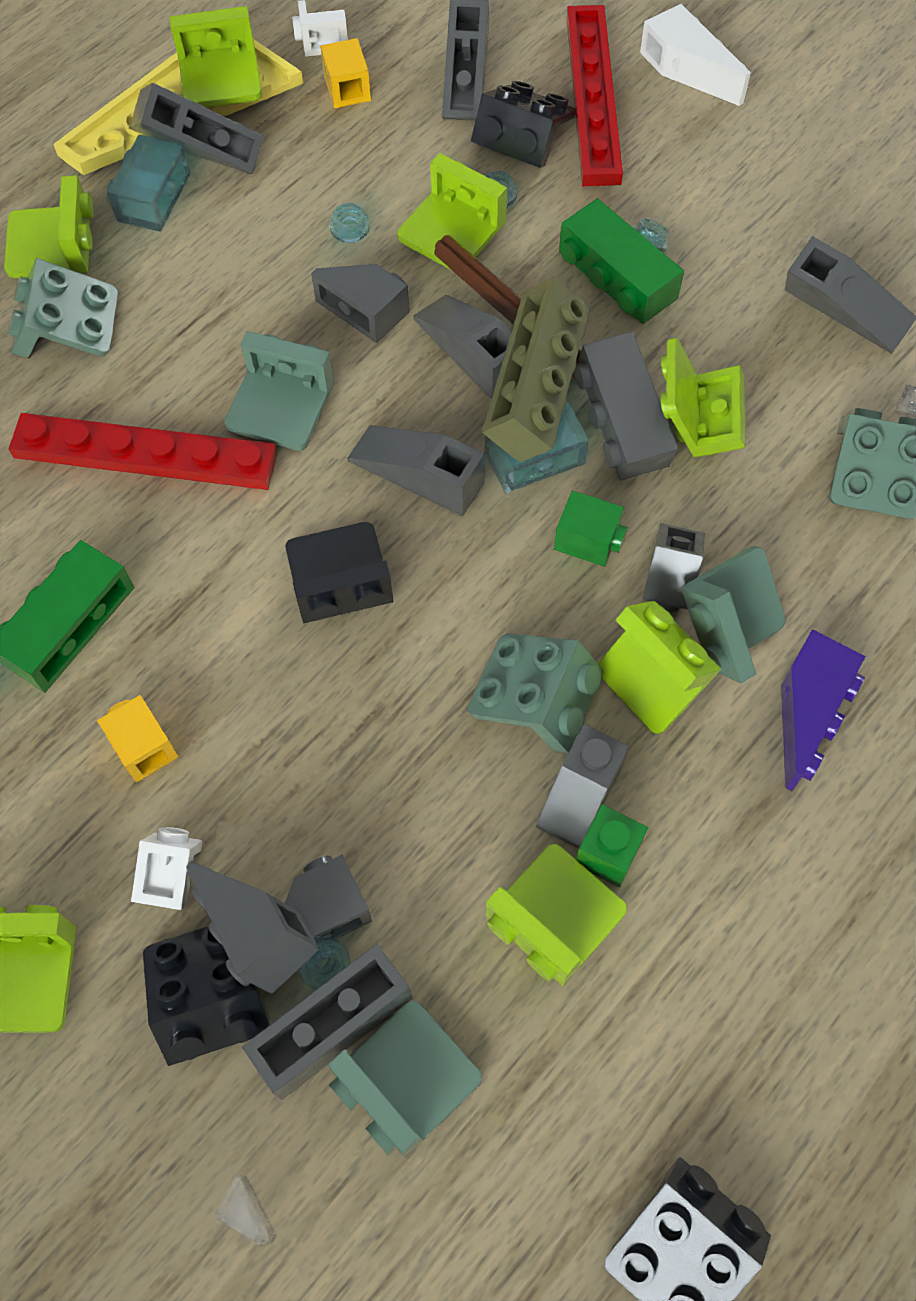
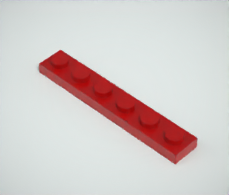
(594, 96)
(143, 451)

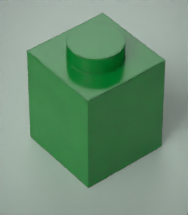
(590, 528)
(611, 845)

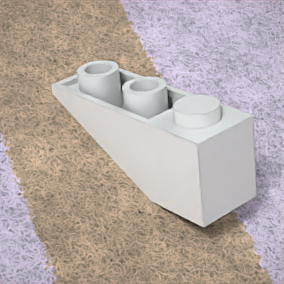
(691, 55)

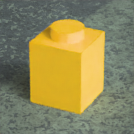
(345, 73)
(137, 738)

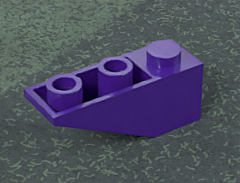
(810, 700)

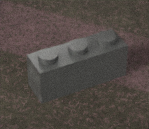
(625, 406)
(328, 1022)

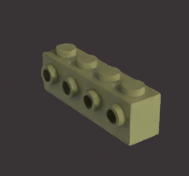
(536, 371)

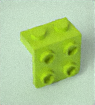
(217, 56)
(459, 206)
(51, 234)
(704, 406)
(656, 666)
(555, 914)
(35, 969)

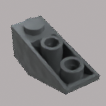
(848, 295)
(469, 337)
(423, 464)
(258, 932)

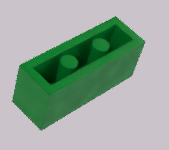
(620, 261)
(62, 615)

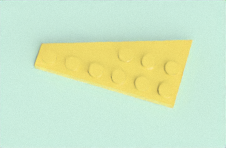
(107, 135)

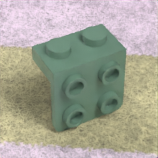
(62, 309)
(280, 391)
(876, 464)
(735, 610)
(538, 686)
(405, 1078)

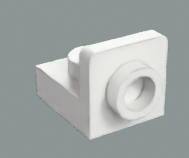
(318, 28)
(161, 868)

